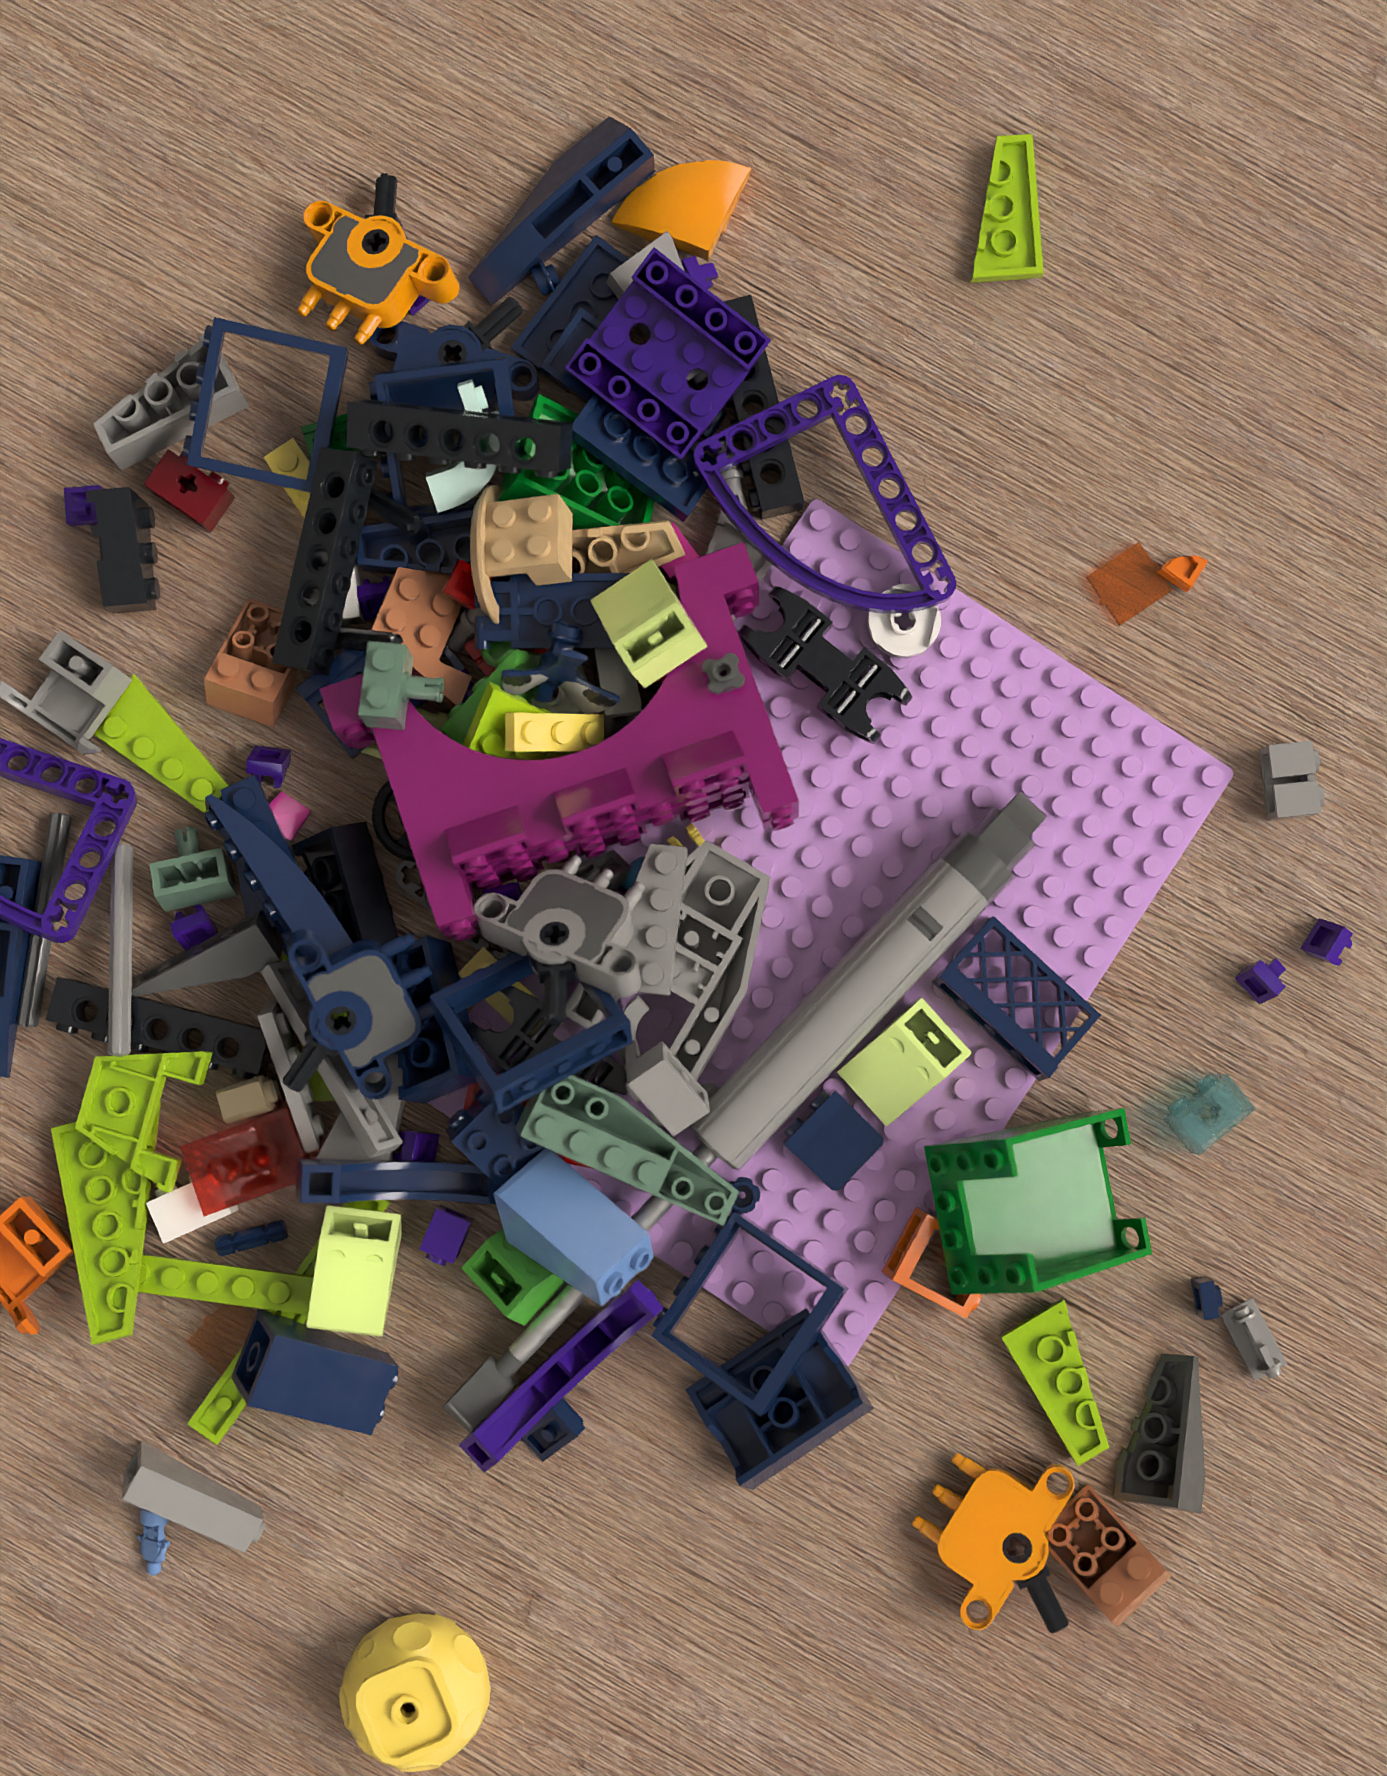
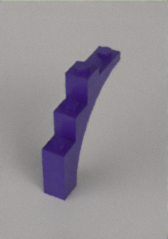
(559, 1374)

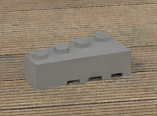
(161, 409)

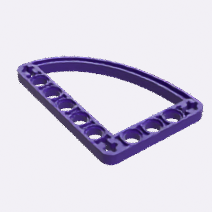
(873, 475)
(103, 810)

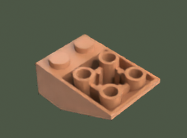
(243, 671)
(1104, 1556)

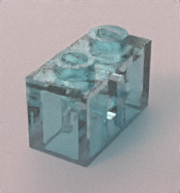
(1228, 1109)

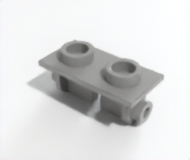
(1254, 1340)

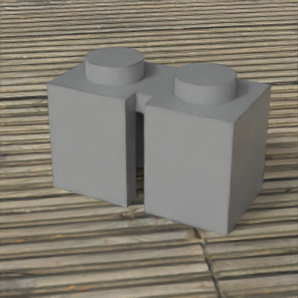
(1291, 781)

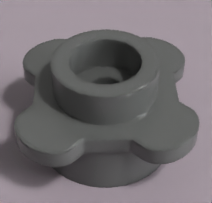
(726, 683)

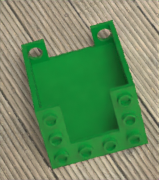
(1031, 1205)

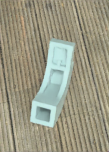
(456, 483)

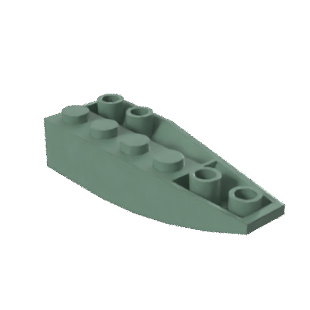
(625, 1144)

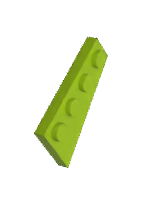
(1010, 222)
(1053, 1368)

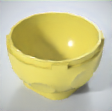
(420, 1663)

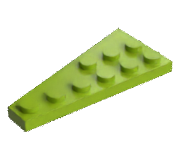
(106, 1228)

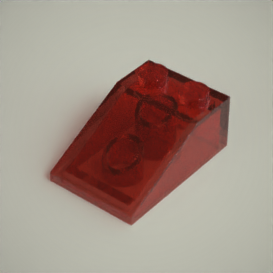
(244, 1161)

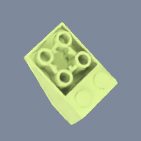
(647, 624)
(904, 1061)
(354, 1270)

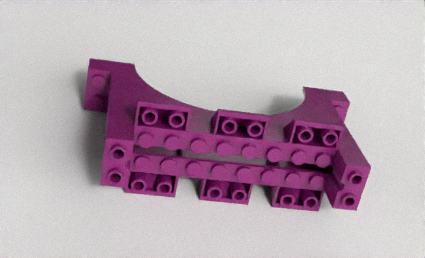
(685, 754)

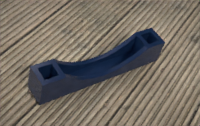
(391, 1180)

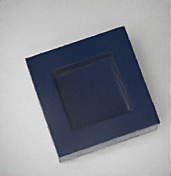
(1206, 1297)

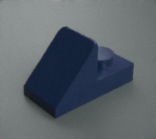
(554, 1430)

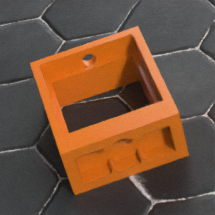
(906, 1256)

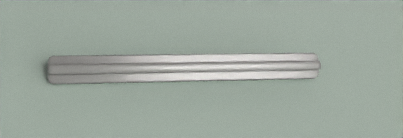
(120, 951)

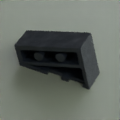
(125, 550)

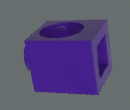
(445, 1235)

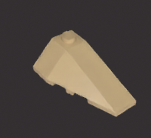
(624, 547)

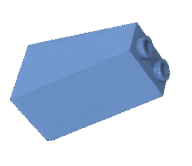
(571, 1228)

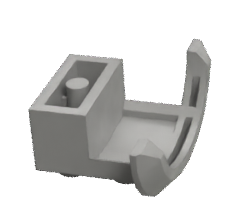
(73, 695)
(662, 1080)

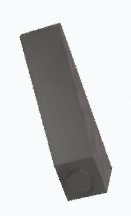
(222, 957)

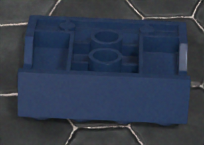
(809, 1410)

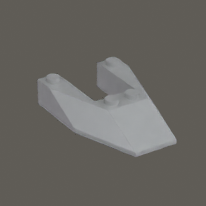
(713, 951)

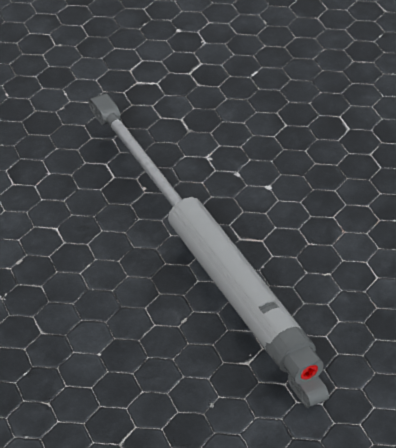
(812, 1040)

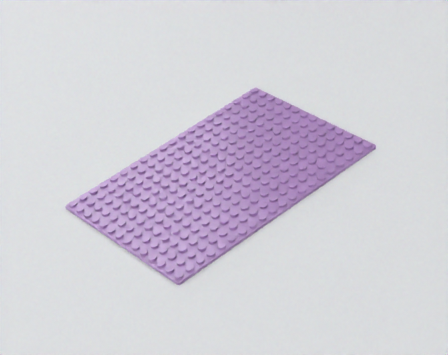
(981, 726)

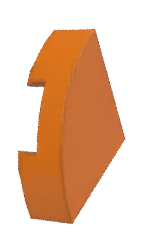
(1183, 571)

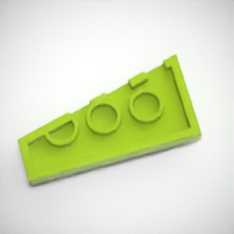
(488, 726)
(155, 743)

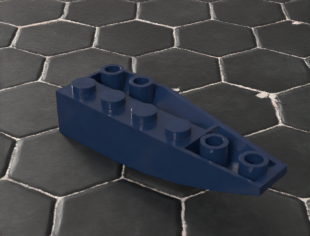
(563, 204)
(278, 882)
(18, 884)

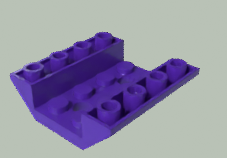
(687, 333)

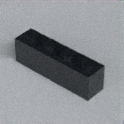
(350, 880)

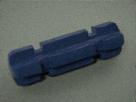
(251, 1238)

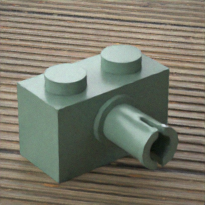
(390, 685)
(192, 876)

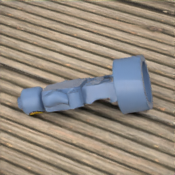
(153, 1540)

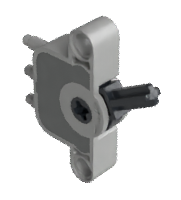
(567, 932)

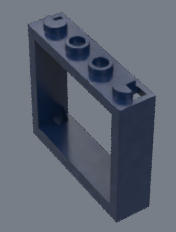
(207, 378)
(380, 391)
(543, 1069)
(689, 1288)

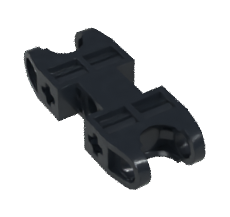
(824, 664)
(527, 1014)

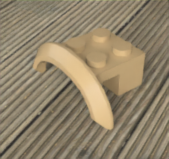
(518, 539)

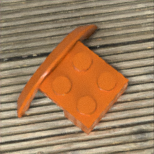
(29, 1255)

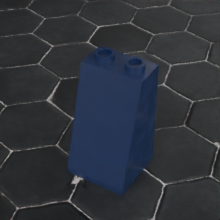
(313, 1374)

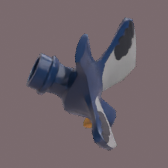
(557, 669)

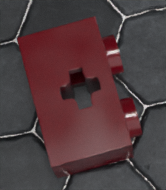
(205, 504)

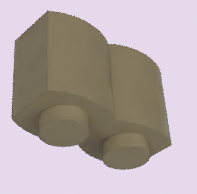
(250, 1098)

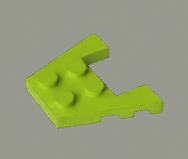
(124, 1102)

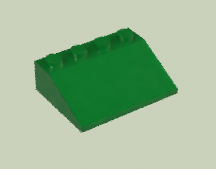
(588, 488)

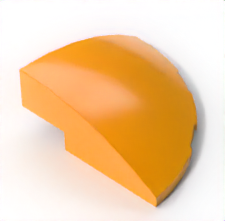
(688, 202)

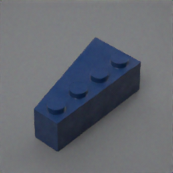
(434, 549)
(431, 1062)

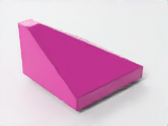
(289, 814)

